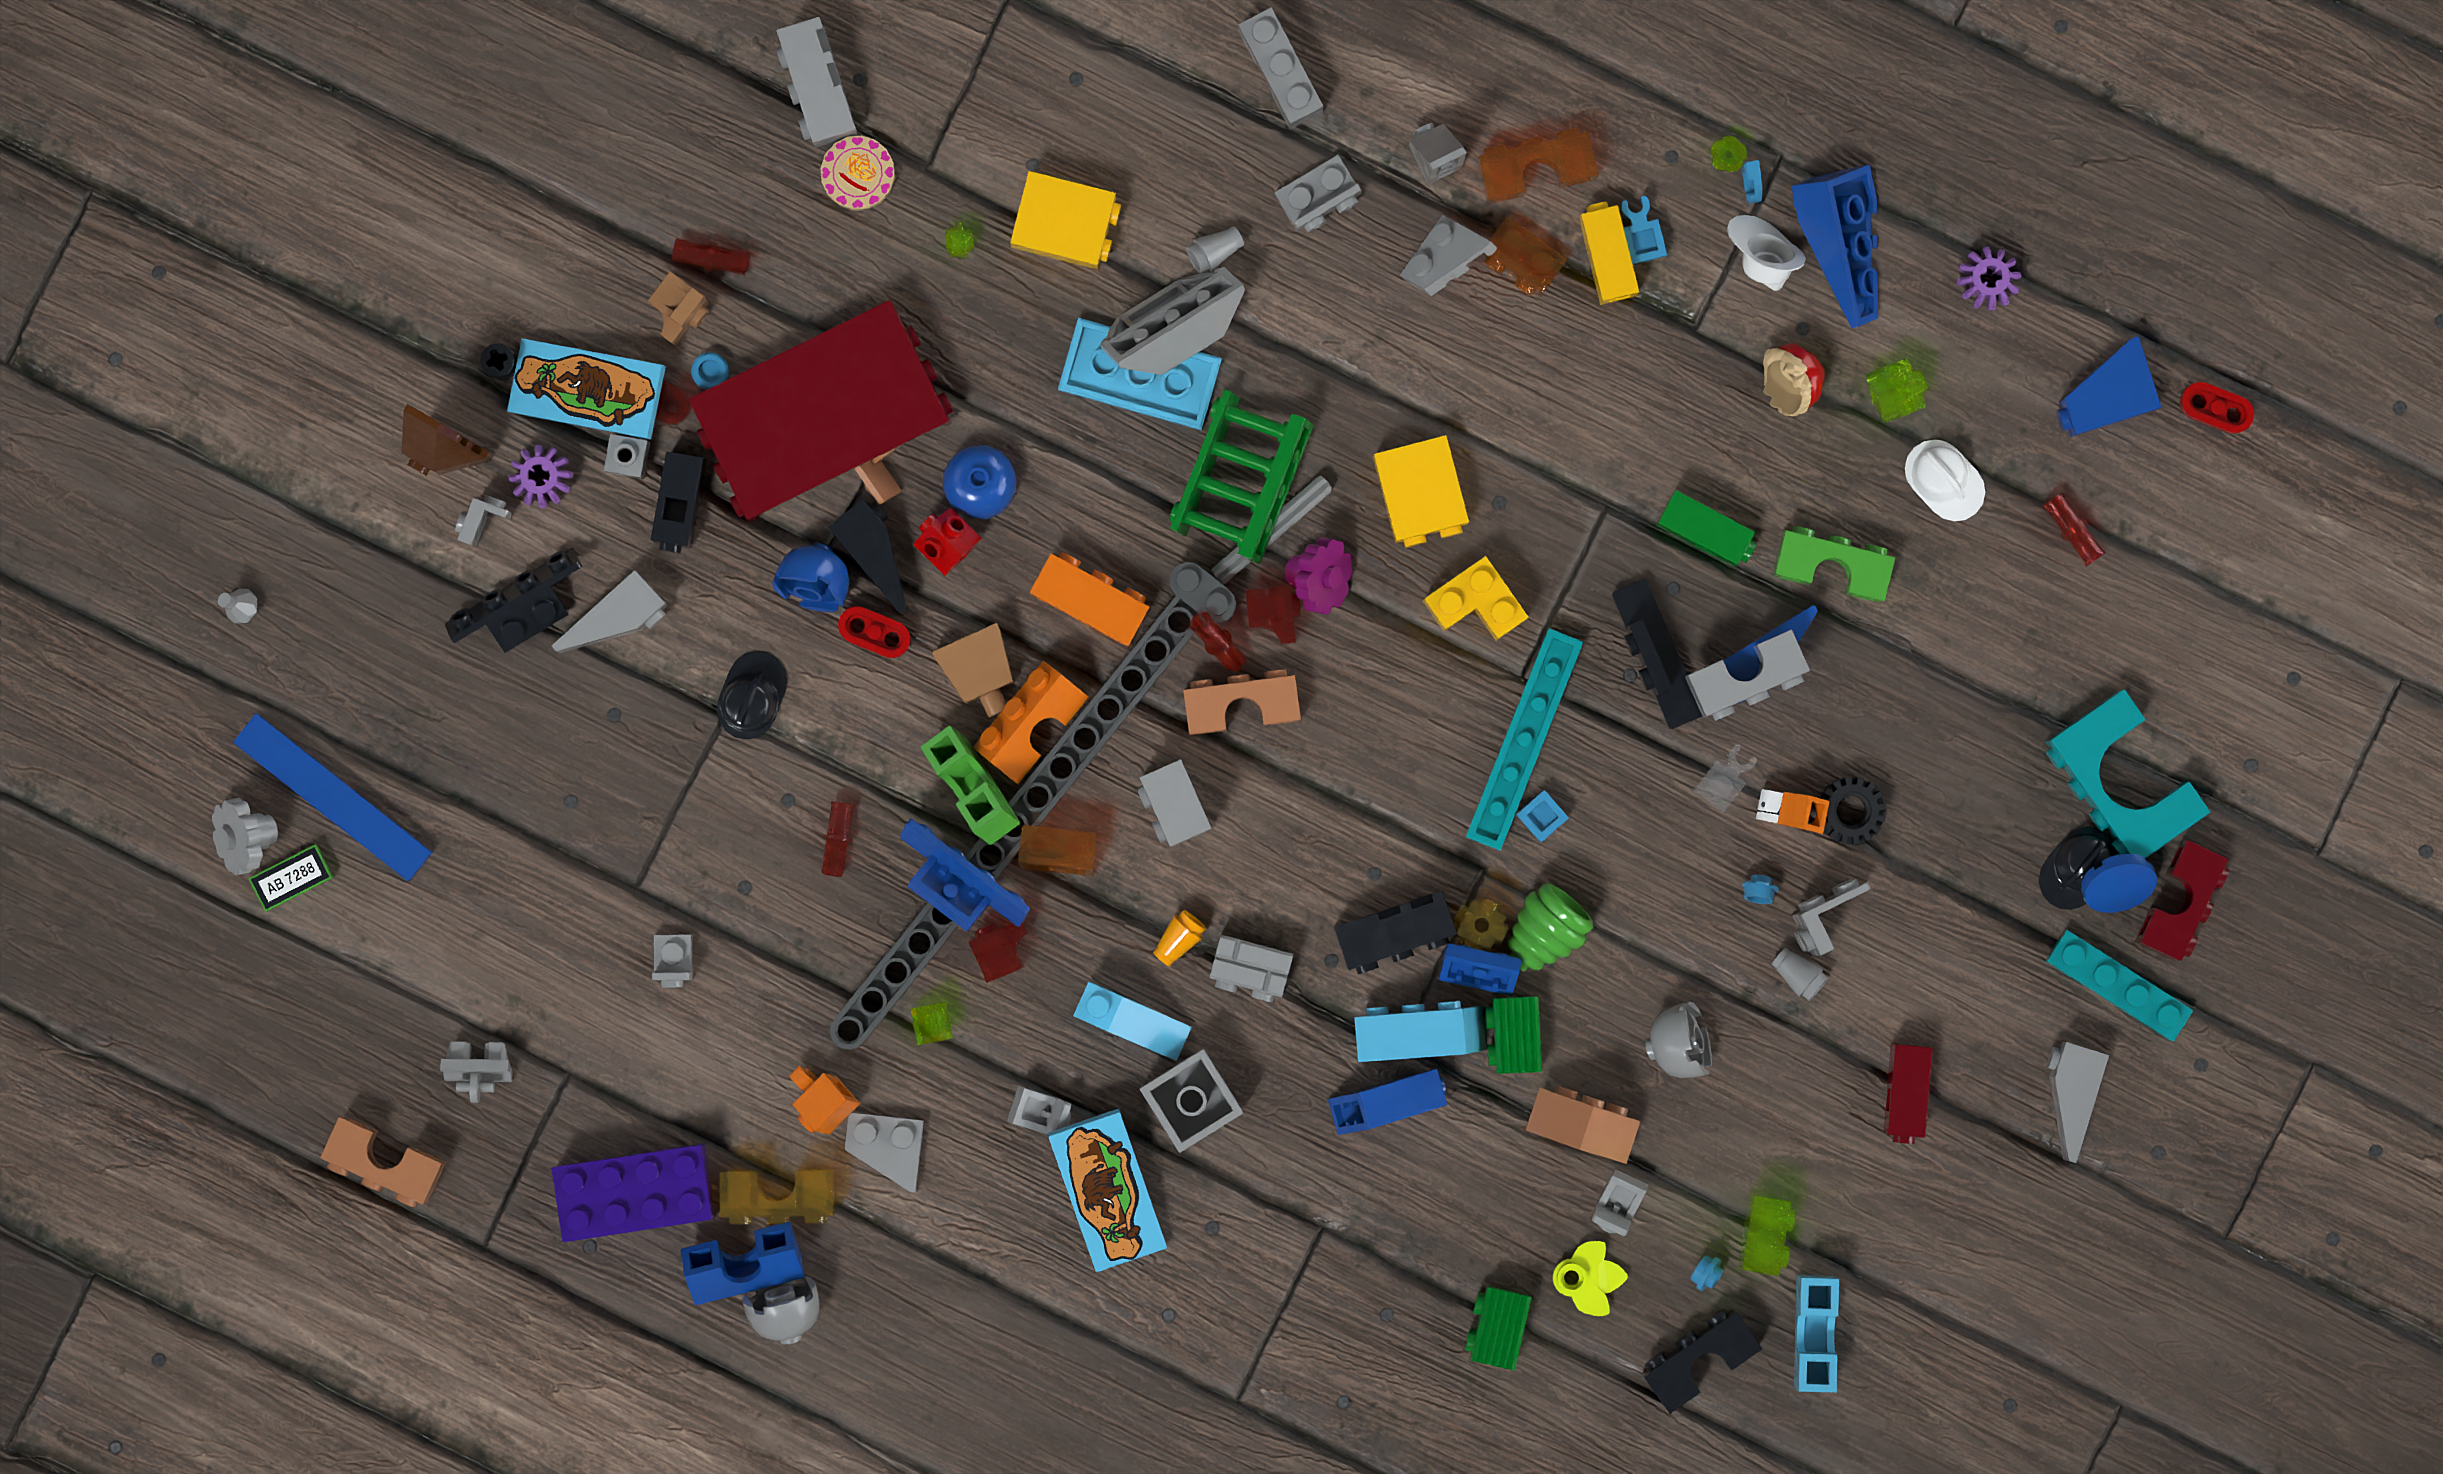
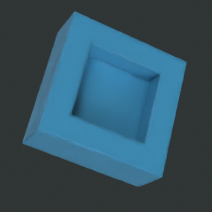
(1542, 816)

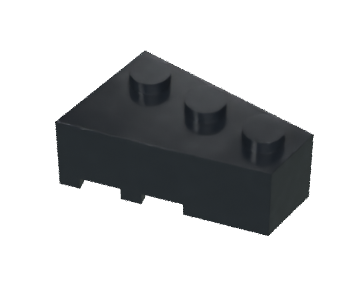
(1395, 932)

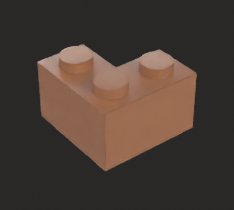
(1583, 1123)

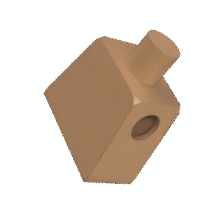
(978, 668)

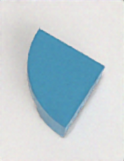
(1752, 181)

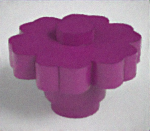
(1320, 575)

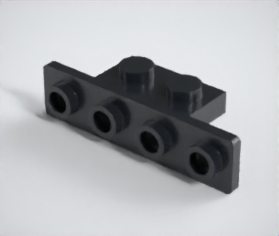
(521, 607)
(1657, 653)

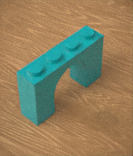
(2080, 752)

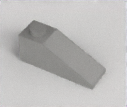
(1436, 152)
(621, 612)
(2074, 1088)

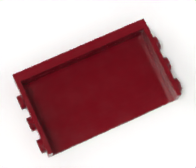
(819, 410)

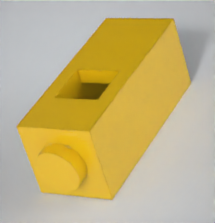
(1608, 253)

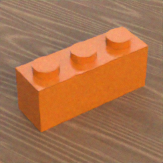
(1090, 598)

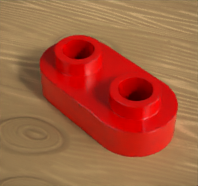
(2215, 408)
(874, 632)

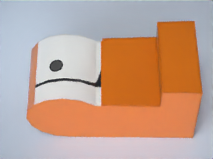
(1792, 810)

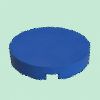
(2119, 883)

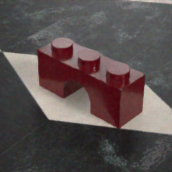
(2200, 874)

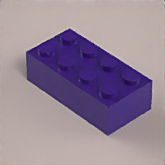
(633, 1192)

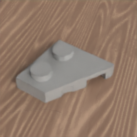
(1444, 256)
(887, 1145)

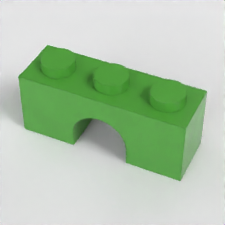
(1866, 569)
(965, 773)

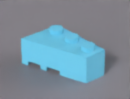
(1420, 1032)

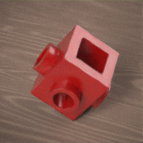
(946, 540)

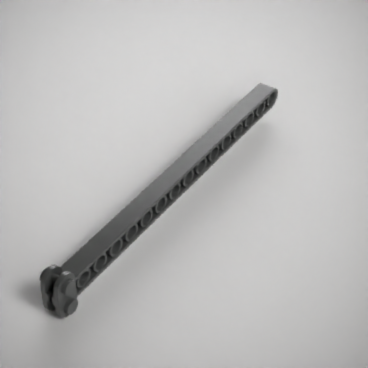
(1195, 593)

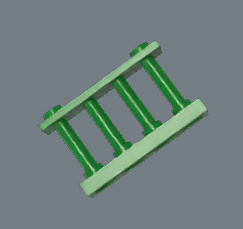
(1264, 504)

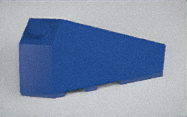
(1837, 224)

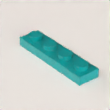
(2119, 985)

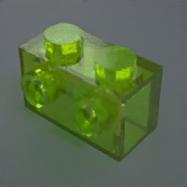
(1765, 1235)

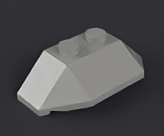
(1174, 322)

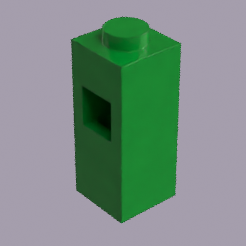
(1707, 529)

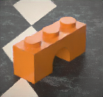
(1008, 737)

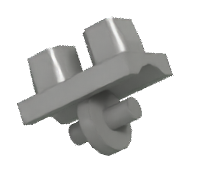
(476, 1074)

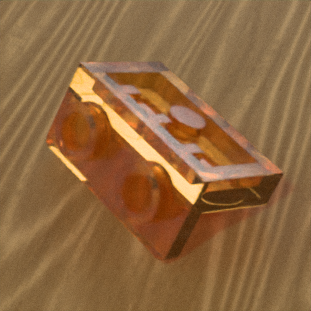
(1524, 258)
(1057, 850)

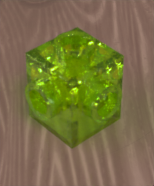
(1896, 390)

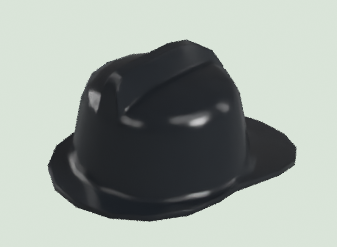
(751, 695)
(2068, 864)

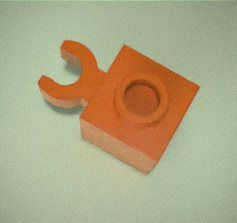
(824, 1101)

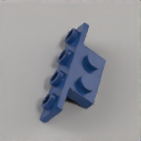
(955, 884)

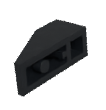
(871, 546)

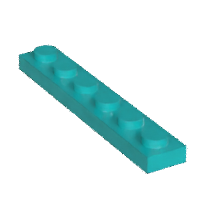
(1524, 739)

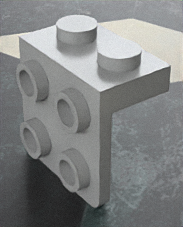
(1811, 932)

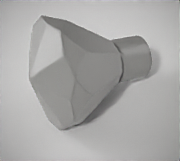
(239, 605)

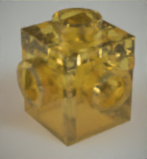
(1469, 914)

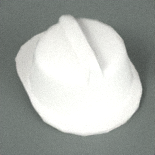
(1766, 252)
(1945, 480)

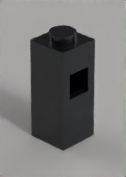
(678, 502)

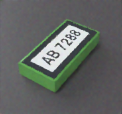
(291, 878)

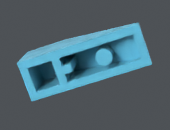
(1132, 1021)

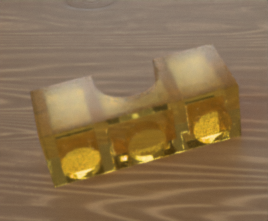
(744, 1198)

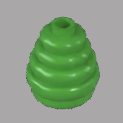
(1548, 928)

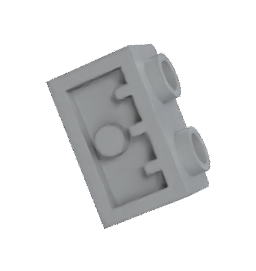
(1318, 194)

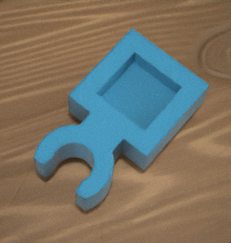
(1643, 236)

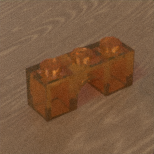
(1568, 156)

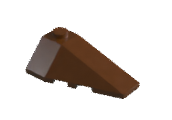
(437, 446)

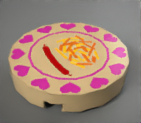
(857, 173)

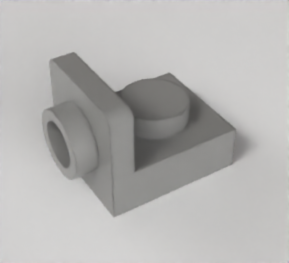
(673, 960)

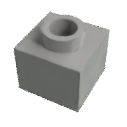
(636, 466)

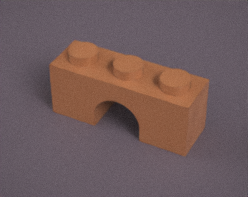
(1274, 696)
(351, 1151)

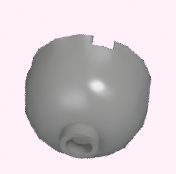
(1679, 1043)
(783, 1310)

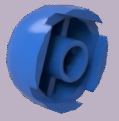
(979, 482)
(814, 576)

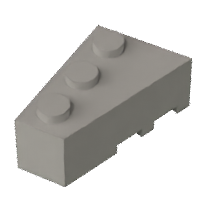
(815, 83)

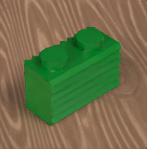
(1516, 1035)
(1498, 1327)

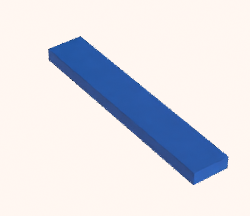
(332, 797)

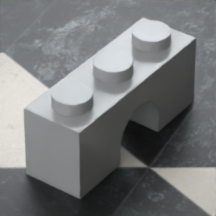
(1281, 68)
(1779, 664)

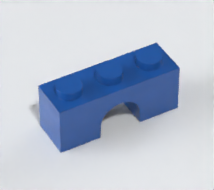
(718, 1275)

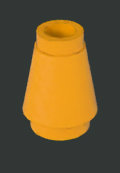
(1180, 936)

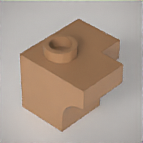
(679, 306)

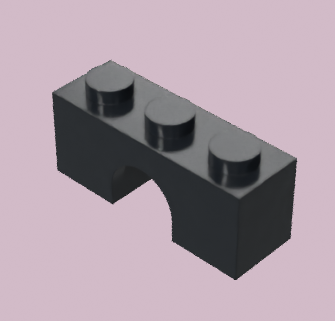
(1671, 1374)

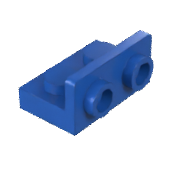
(1479, 969)

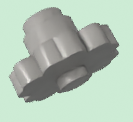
(242, 835)

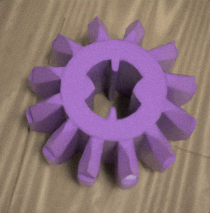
(1998, 289)
(548, 465)

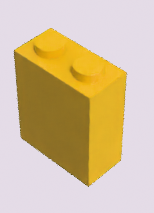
(1065, 220)
(1421, 491)

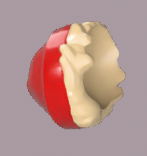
(1792, 378)

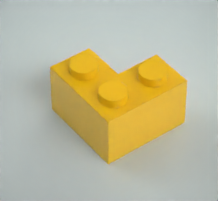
(1479, 591)

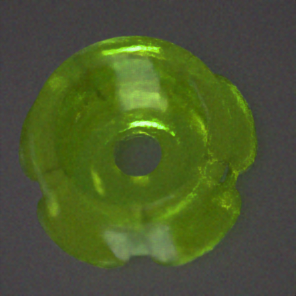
(1731, 144)
(958, 241)

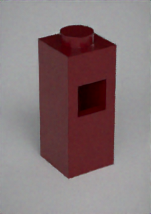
(1907, 1092)

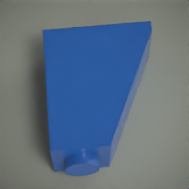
(2111, 393)
(1388, 1102)

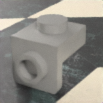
(472, 523)
(1039, 1111)
(1619, 1203)

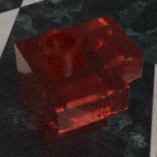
(1274, 611)
(997, 950)

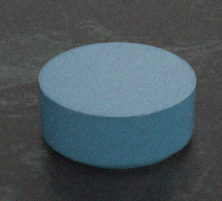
(709, 370)

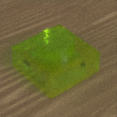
(931, 1023)

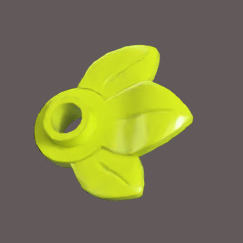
(1594, 1278)

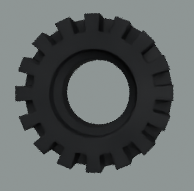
(1873, 805)

